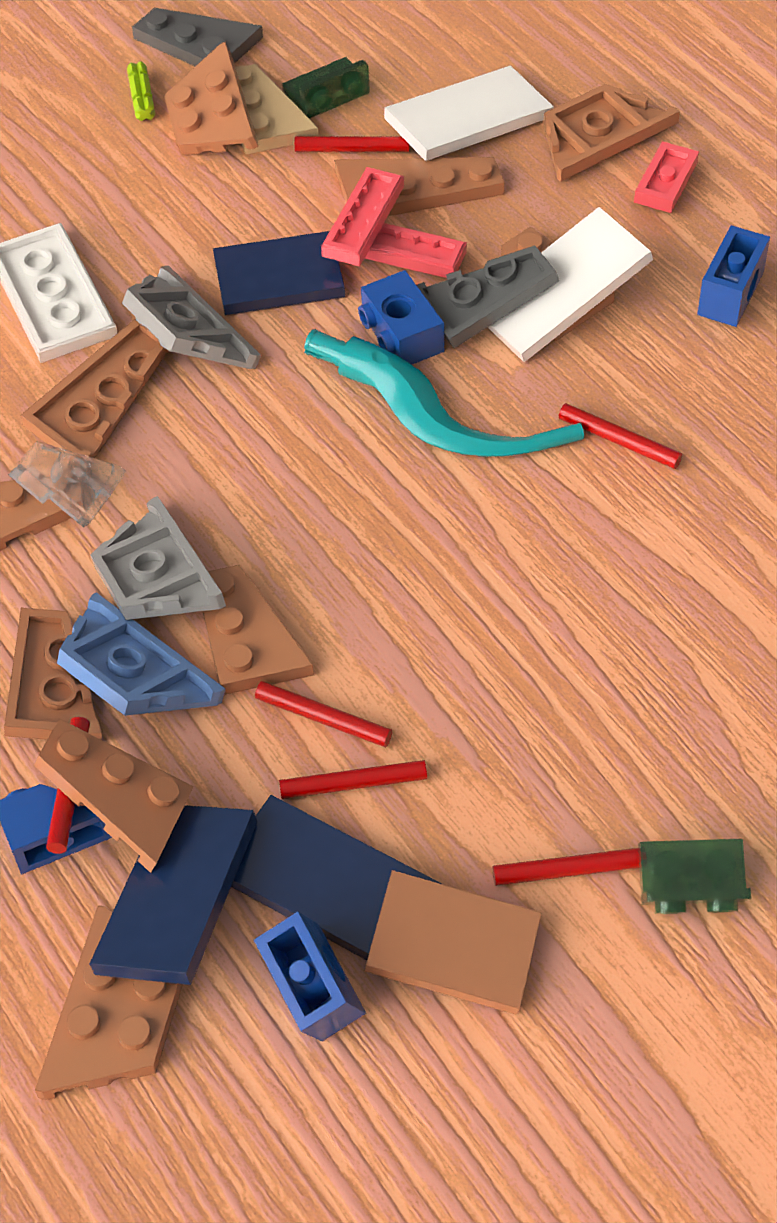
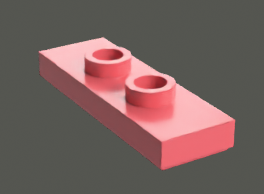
(362, 216)
(417, 250)

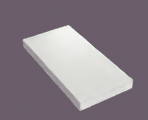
(467, 112)
(590, 265)
(53, 293)

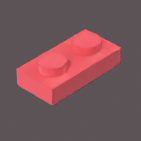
(666, 177)

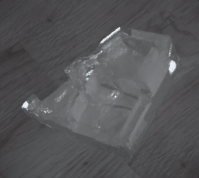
(68, 479)

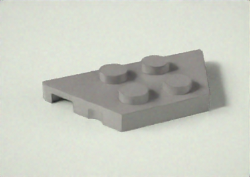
(186, 321)
(155, 569)

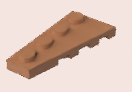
(428, 182)
(97, 394)

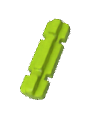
(141, 91)

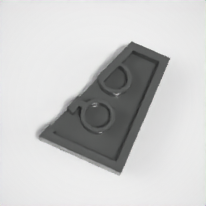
(194, 36)
(488, 294)

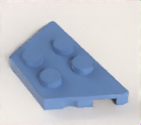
(132, 665)

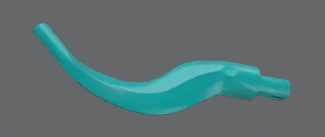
(416, 401)

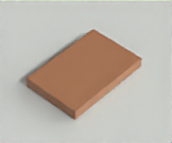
(453, 942)

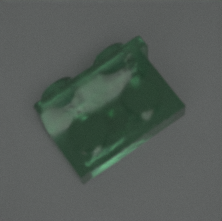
(328, 86)
(692, 874)

